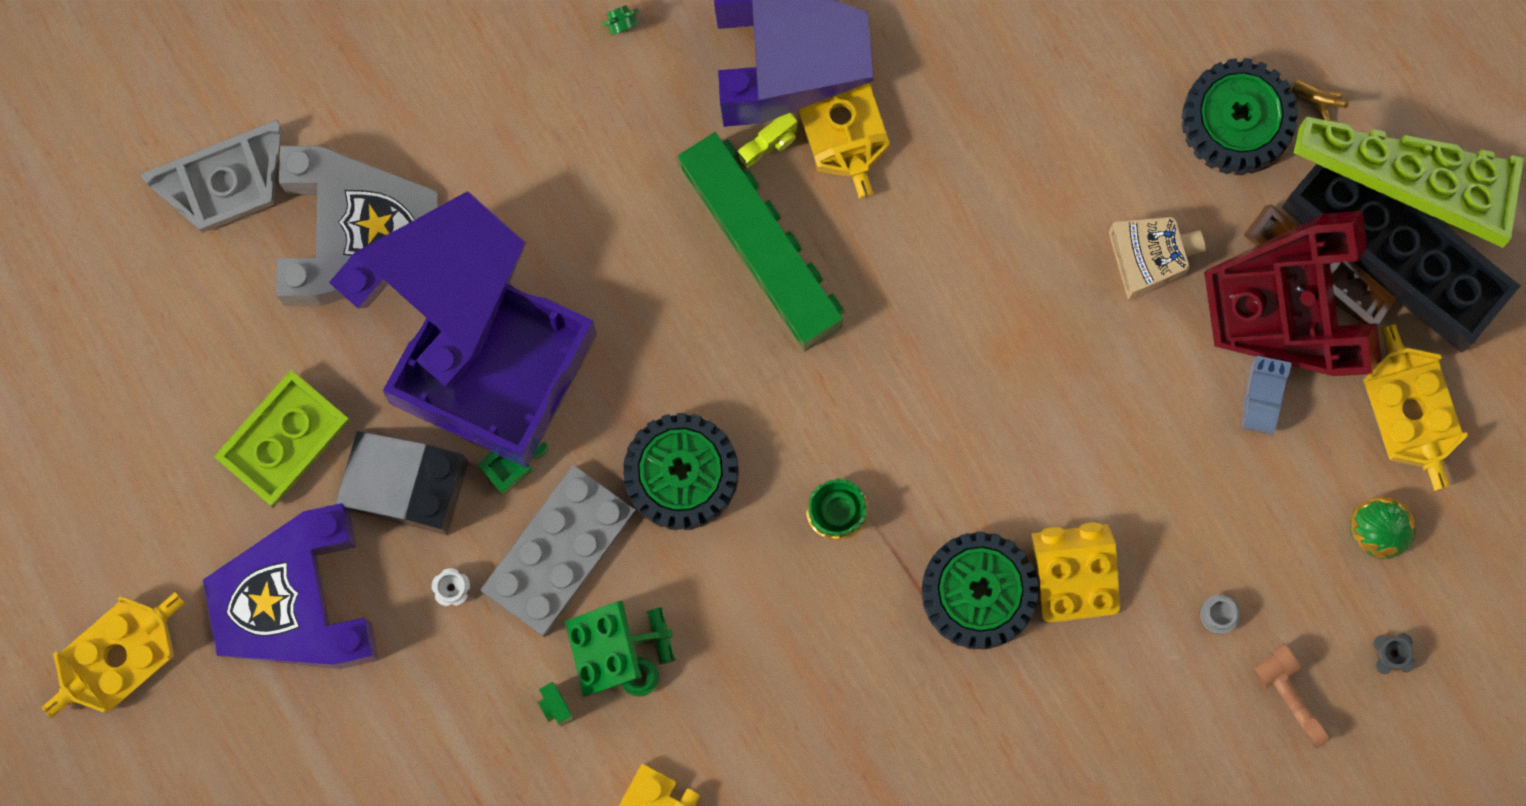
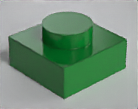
(554, 705)

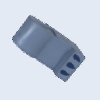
(1264, 394)

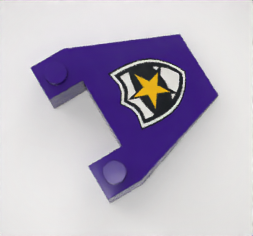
(273, 599)

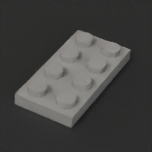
(558, 550)

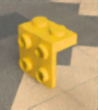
(1077, 572)

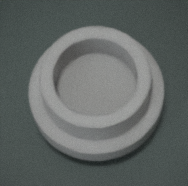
(1220, 614)

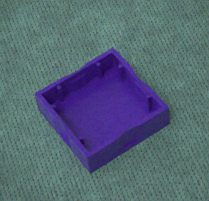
(512, 385)

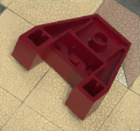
(1282, 299)

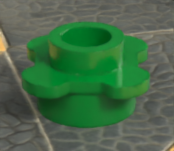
(621, 20)

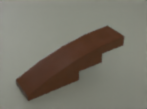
(1353, 287)

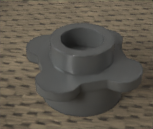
(1402, 645)

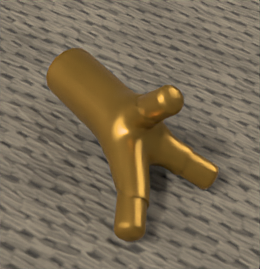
(1319, 98)

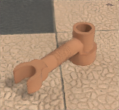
(1277, 671)

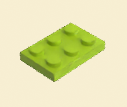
(282, 438)

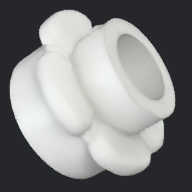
(448, 577)

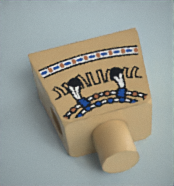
(1152, 253)

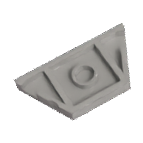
(222, 179)

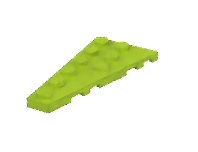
(1429, 175)

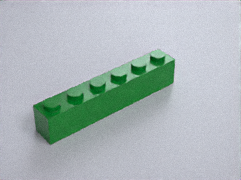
(760, 240)

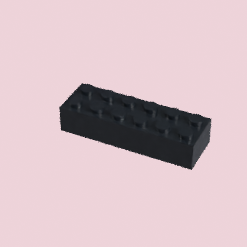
(1412, 256)

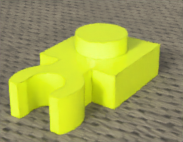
(776, 135)

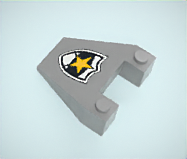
(353, 210)

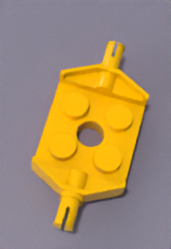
(848, 147)
(1416, 377)
(84, 665)

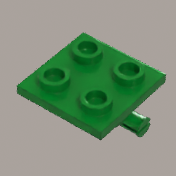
(606, 649)

